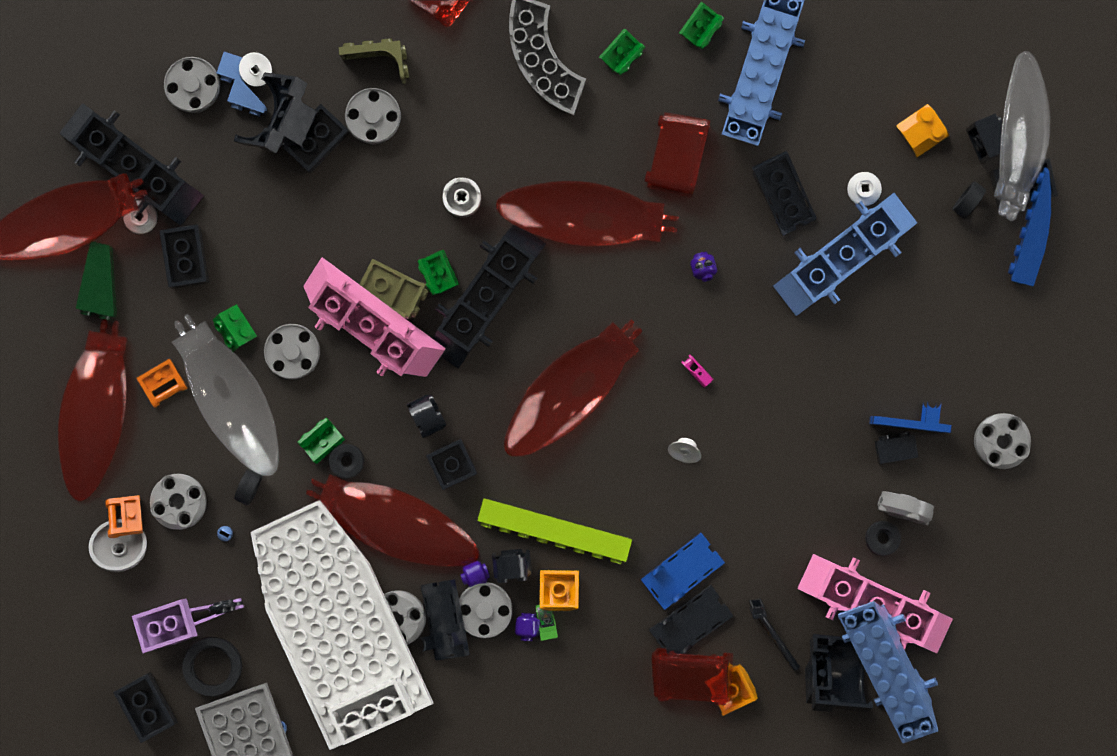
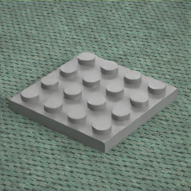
(244, 725)

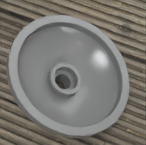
(104, 549)

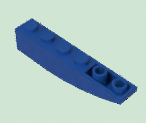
(1034, 234)

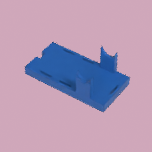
(929, 421)
(672, 578)

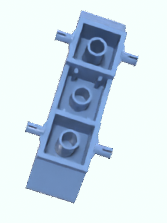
(762, 69)
(845, 254)
(890, 670)

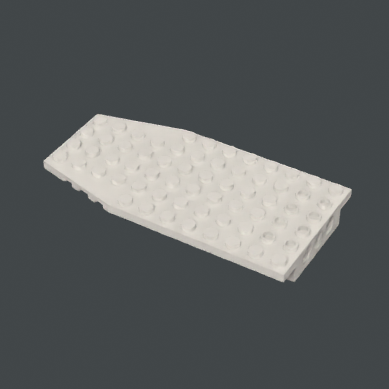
(336, 626)

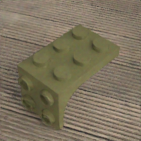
(386, 48)
(394, 289)

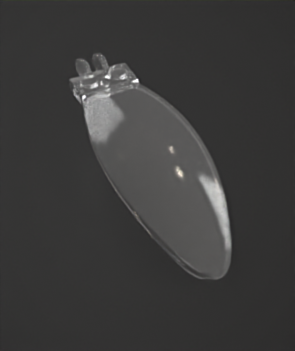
(1023, 135)
(229, 398)

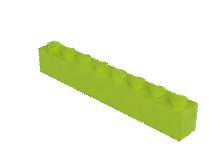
(554, 530)

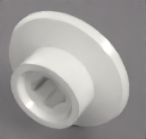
(257, 61)
(855, 190)
(147, 222)
(685, 451)

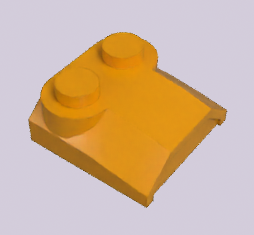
(923, 130)
(559, 590)
(742, 691)

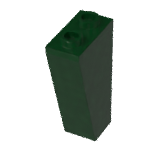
(98, 283)

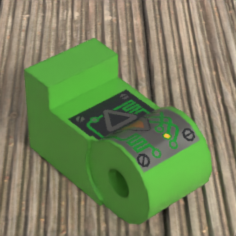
(547, 624)

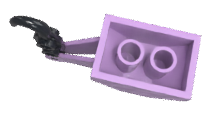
(174, 622)

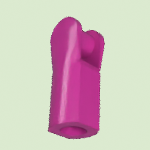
(700, 373)

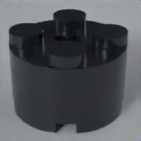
(425, 415)
(512, 565)

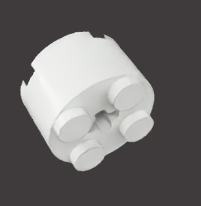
(461, 186)

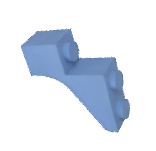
(240, 94)

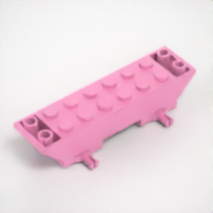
(390, 336)
(845, 589)

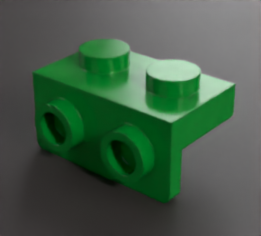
(701, 26)
(622, 52)
(437, 272)
(234, 328)
(321, 440)

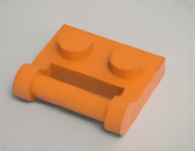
(158, 377)
(130, 515)

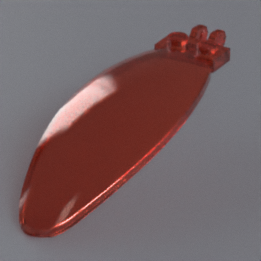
(583, 213)
(66, 218)
(569, 390)
(93, 412)
(396, 523)

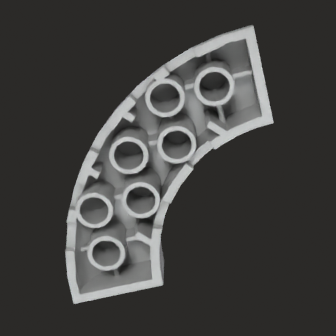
(537, 58)

